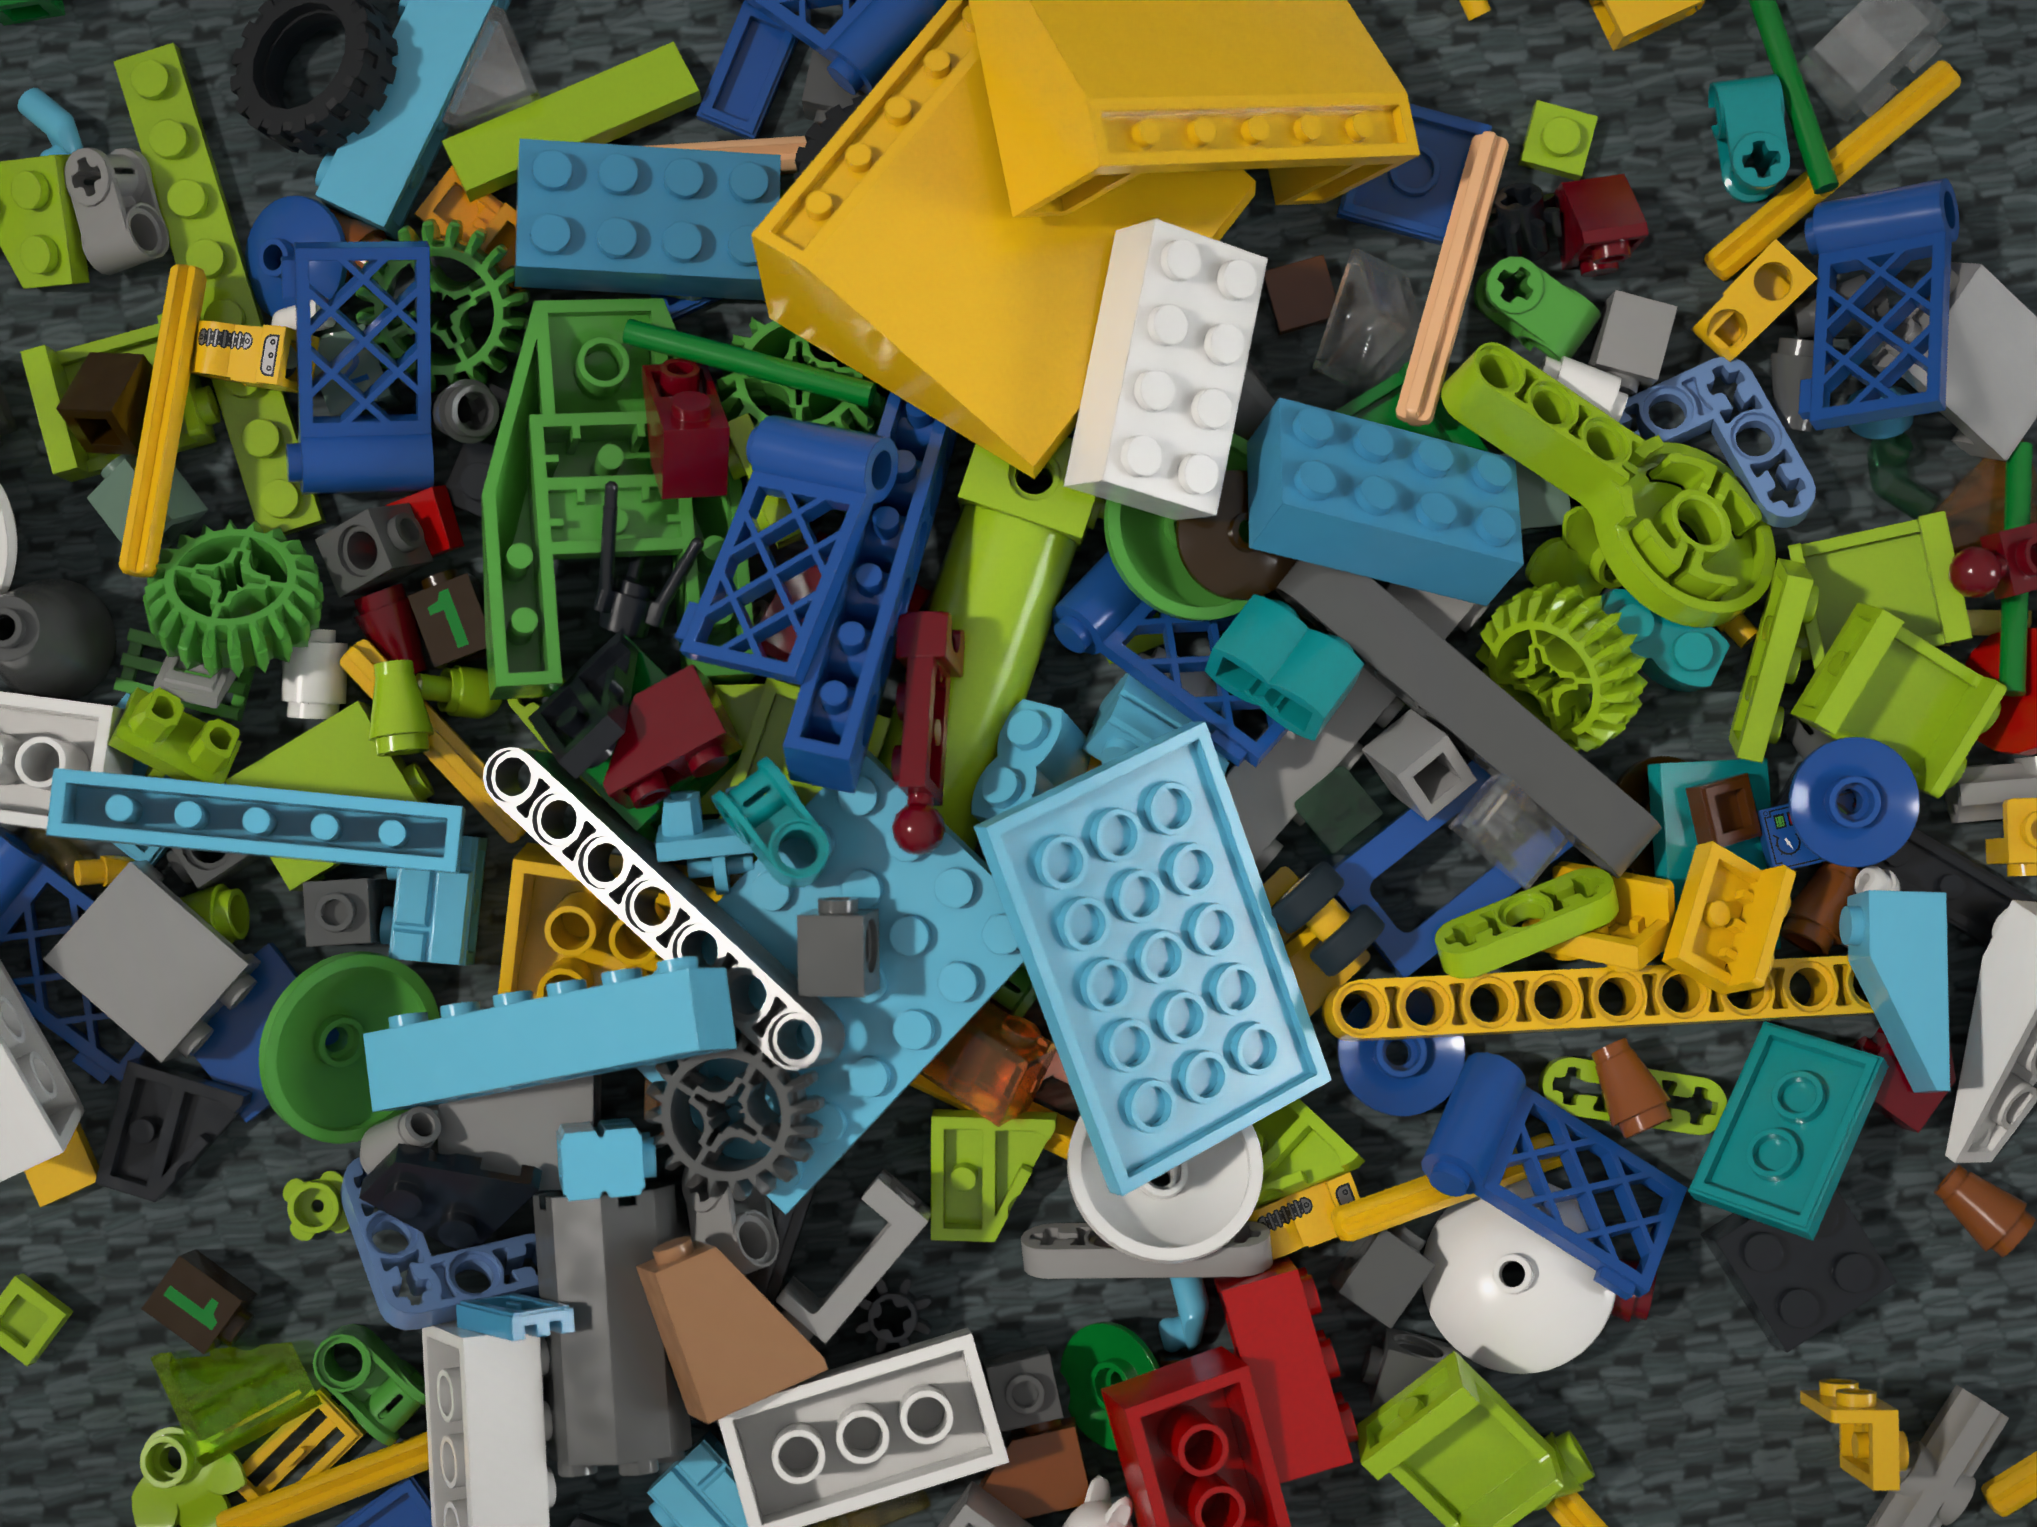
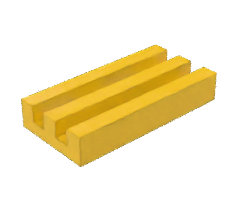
(336, 1417)

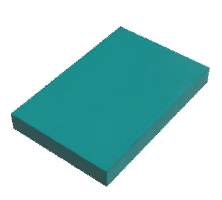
(1670, 807)
(1788, 1129)

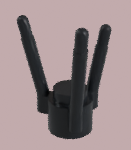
(630, 602)

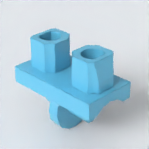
(706, 844)

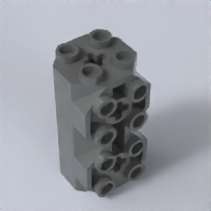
(612, 1376)

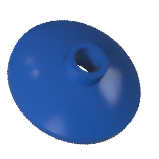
(274, 235)
(1883, 809)
(1405, 1088)

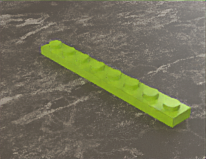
(206, 238)

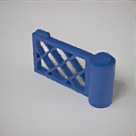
(862, 41)
(1863, 234)
(353, 449)
(800, 464)
(1106, 615)
(21, 883)
(1476, 1146)

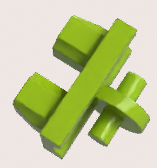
(173, 741)

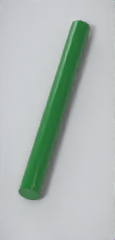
(1795, 96)
(749, 363)
(2015, 608)

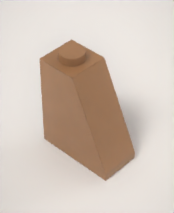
(721, 1331)

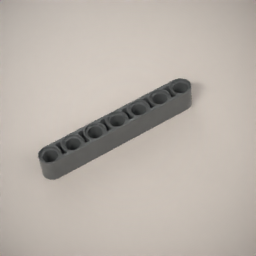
(1473, 712)
(634, 895)

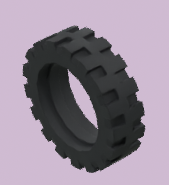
(347, 98)

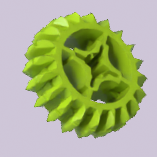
(1570, 655)

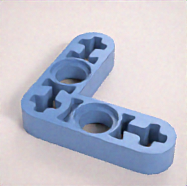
(1709, 412)
(428, 1274)

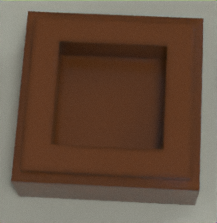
(1299, 294)
(1724, 810)

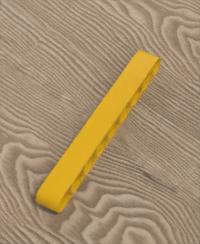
(1579, 1002)

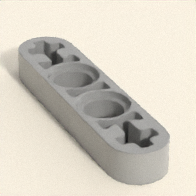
(1079, 1253)

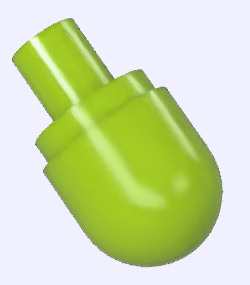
(459, 691)

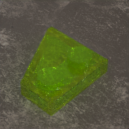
(235, 1395)

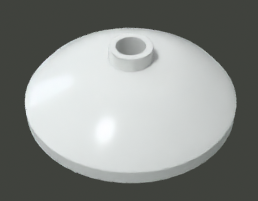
(1177, 1222)
(1507, 1327)

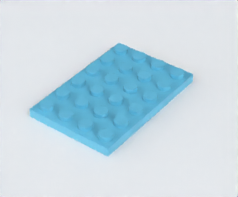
(1154, 955)
(939, 961)

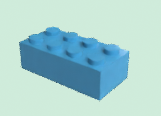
(641, 218)
(1383, 502)

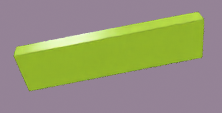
(585, 112)

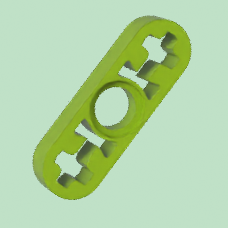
(1567, 910)
(1682, 1086)

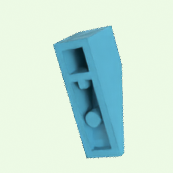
(1903, 969)

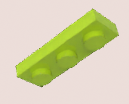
(1773, 660)

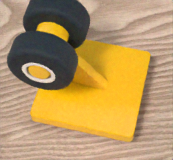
(1318, 933)

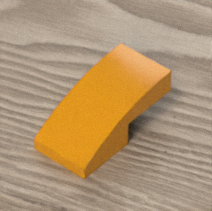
(451, 203)

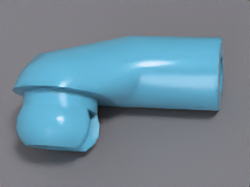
(51, 120)
(1192, 1308)

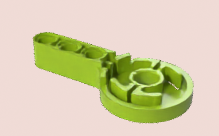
(1606, 472)

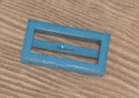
(514, 1316)

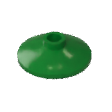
(1097, 1359)

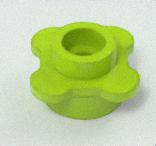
(300, 1200)

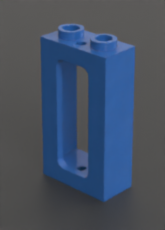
(1410, 950)

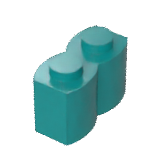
(1674, 653)
(1284, 666)

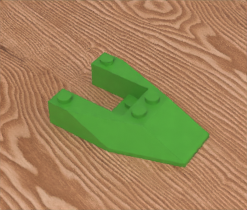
(563, 435)

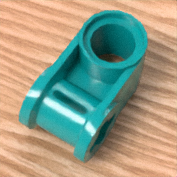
(1750, 126)
(772, 821)

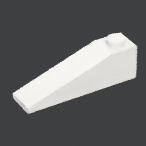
(2001, 1042)

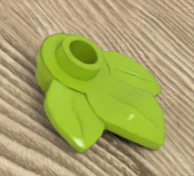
(1572, 558)
(182, 1495)

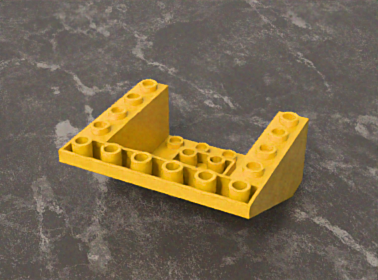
(1183, 86)
(923, 280)

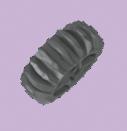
(702, 1153)

